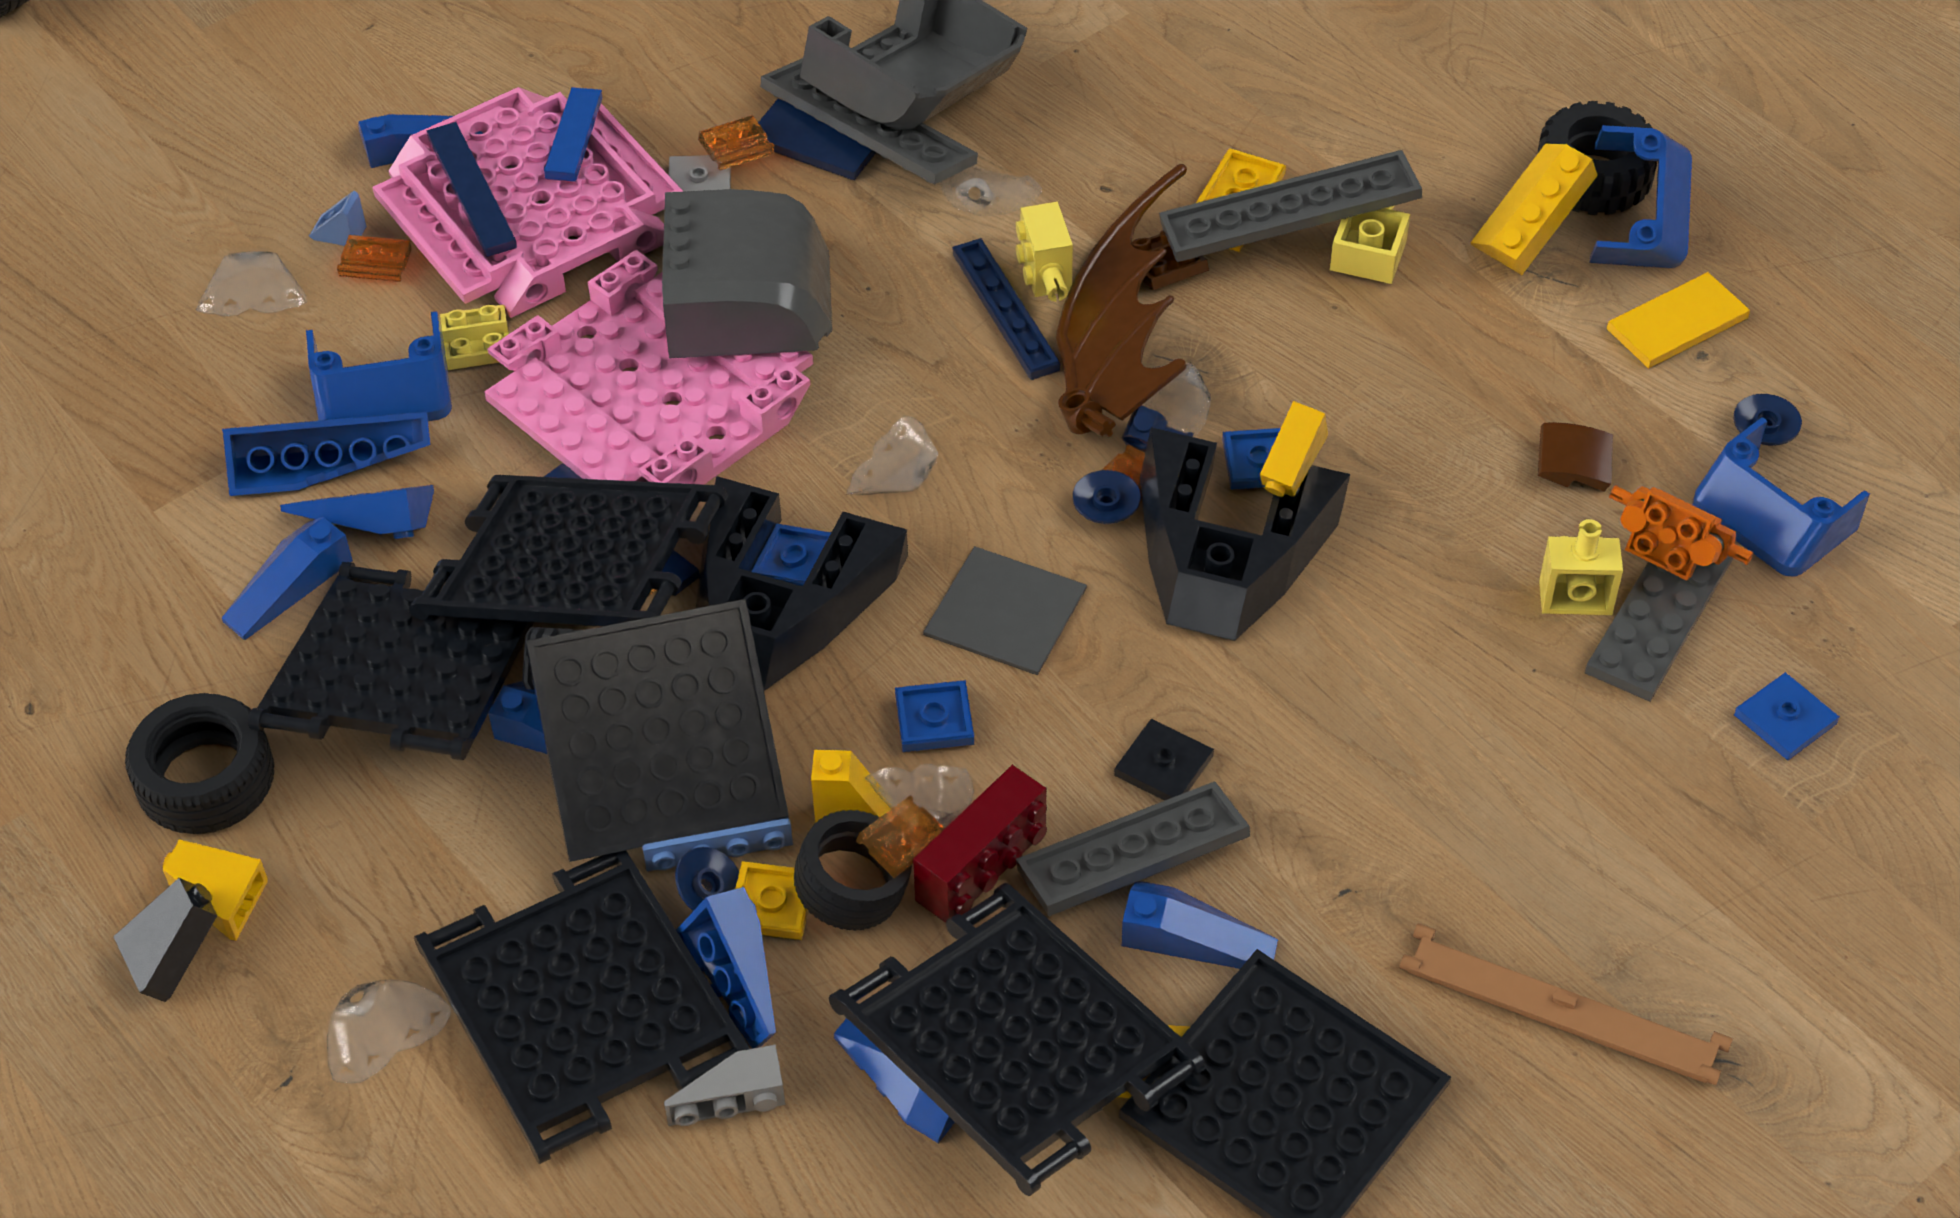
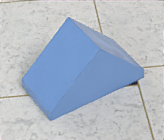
(340, 221)

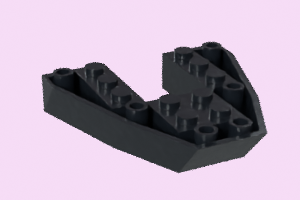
(1215, 574)
(785, 618)

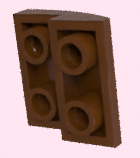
(1168, 269)
(1575, 453)

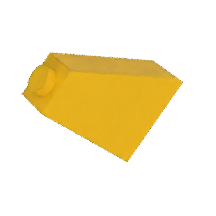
(1294, 450)
(841, 785)
(229, 877)

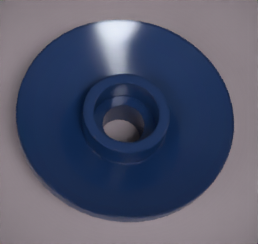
(1781, 416)
(1106, 496)
(706, 868)

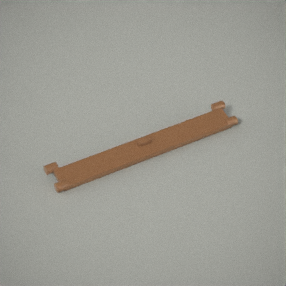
(1565, 1009)

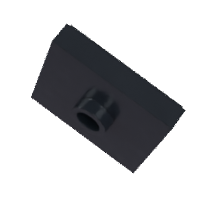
(1163, 761)

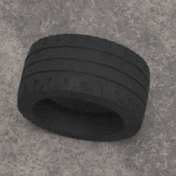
(831, 900)

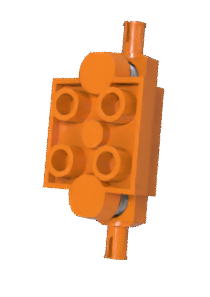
(1675, 532)

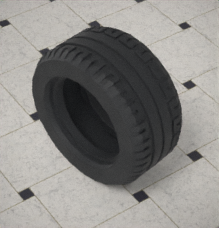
(211, 802)

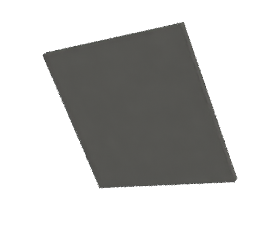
(1005, 610)

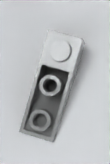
(737, 1085)

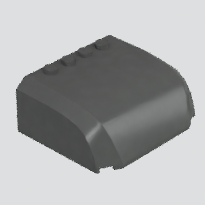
(918, 64)
(743, 274)

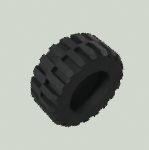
(1623, 177)

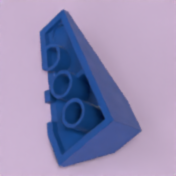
(288, 575)

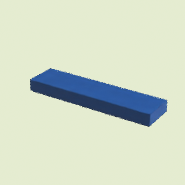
(573, 134)

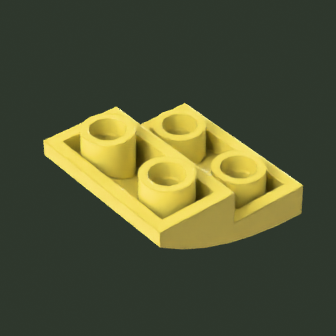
(470, 334)

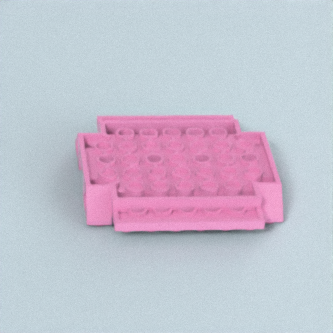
(604, 208)
(616, 421)

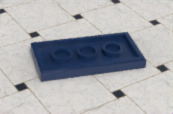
(813, 142)

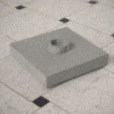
(698, 173)

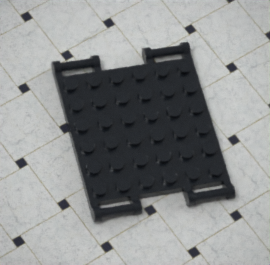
(569, 550)
(389, 673)
(579, 999)
(1017, 1034)

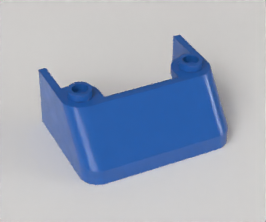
(1665, 239)
(383, 387)
(1766, 518)

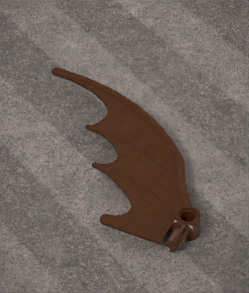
(1108, 328)

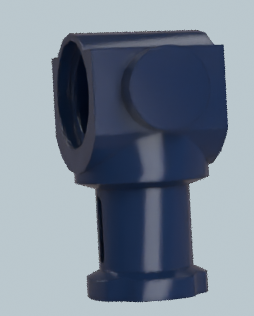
(1139, 427)

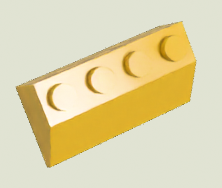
(1536, 206)

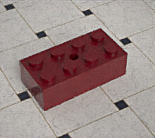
(980, 844)

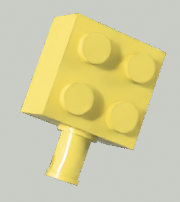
(1370, 244)
(1045, 250)
(1581, 573)

